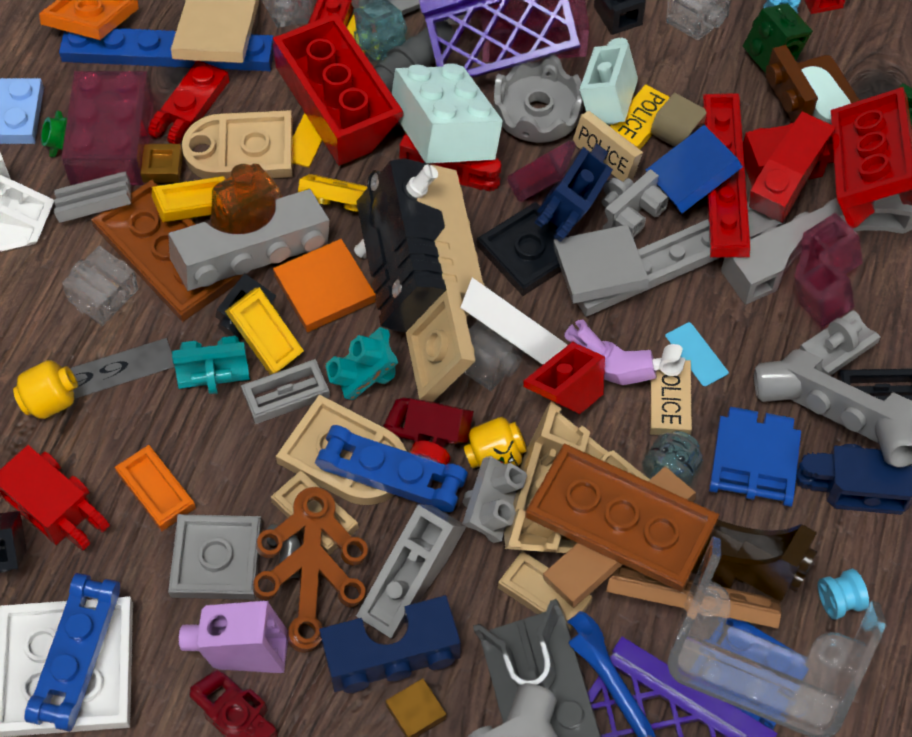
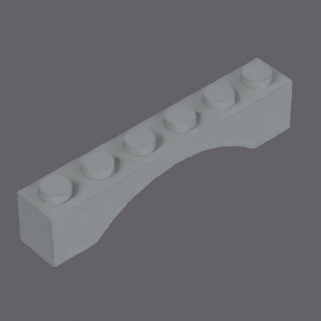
(780, 246)

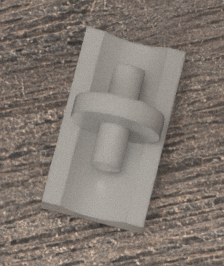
(627, 198)
(841, 342)
(492, 498)

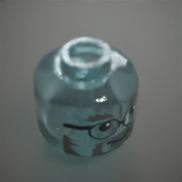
(677, 452)

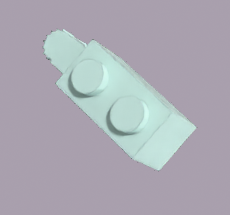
(609, 81)

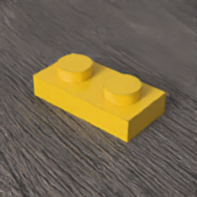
(330, 189)

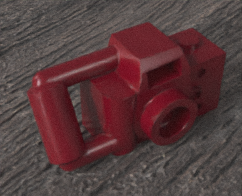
(429, 419)
(231, 711)

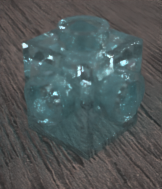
(379, 28)

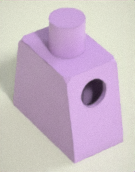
(238, 637)

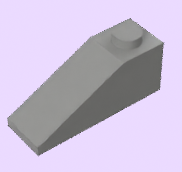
(410, 568)

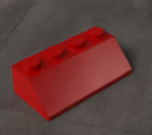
(336, 87)

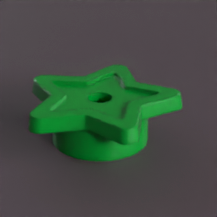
(54, 132)

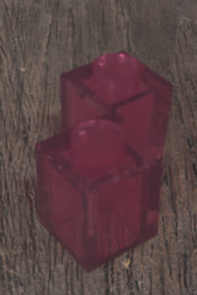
(820, 277)

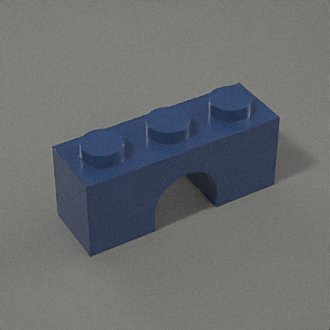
(358, 660)

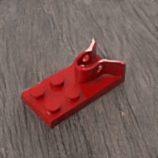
(872, 153)

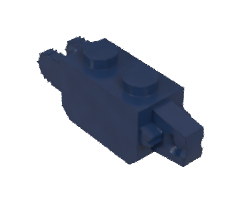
(575, 191)
(857, 480)

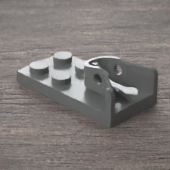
(540, 654)

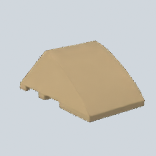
(541, 452)

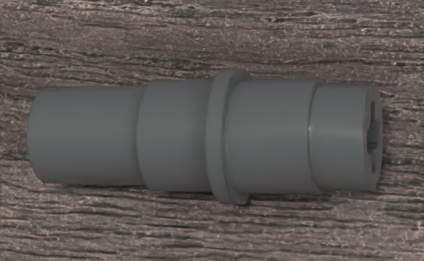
(414, 51)

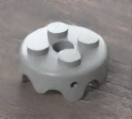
(544, 83)

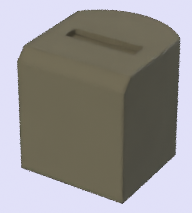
(677, 120)

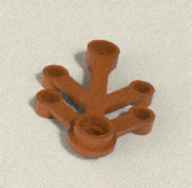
(311, 560)

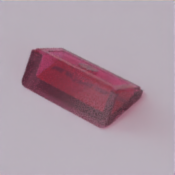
(541, 172)

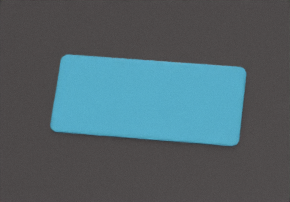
(704, 362)

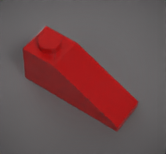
(790, 167)

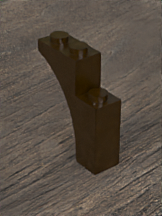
(763, 558)

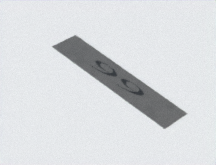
(122, 367)

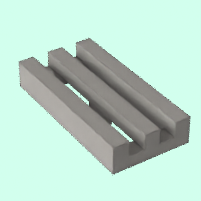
(92, 197)
(287, 397)

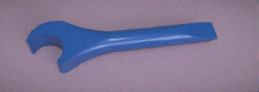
(591, 646)

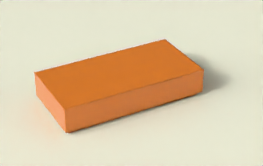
(155, 487)

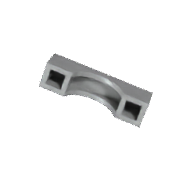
(208, 255)

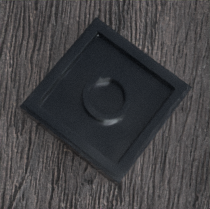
(522, 249)

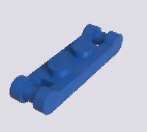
(391, 469)
(73, 653)

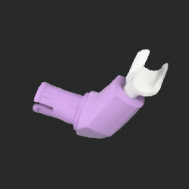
(627, 366)

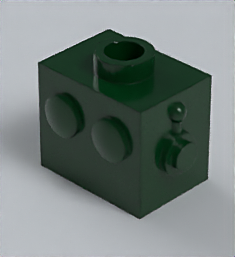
(774, 28)

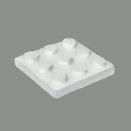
(24, 646)

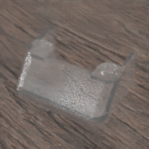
(760, 676)

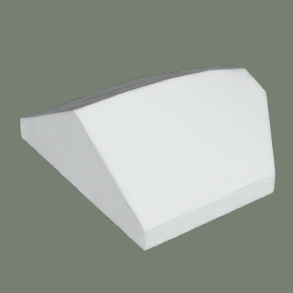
(21, 214)

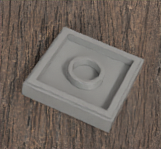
(601, 264)
(215, 557)

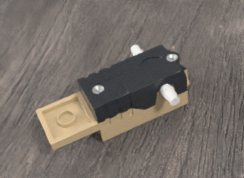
(421, 265)

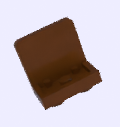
(793, 87)

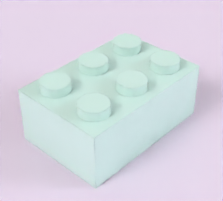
(446, 114)

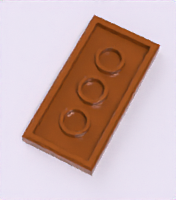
(144, 244)
(622, 517)

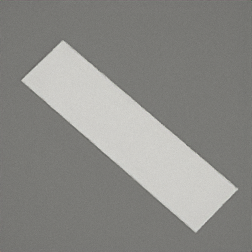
(510, 323)

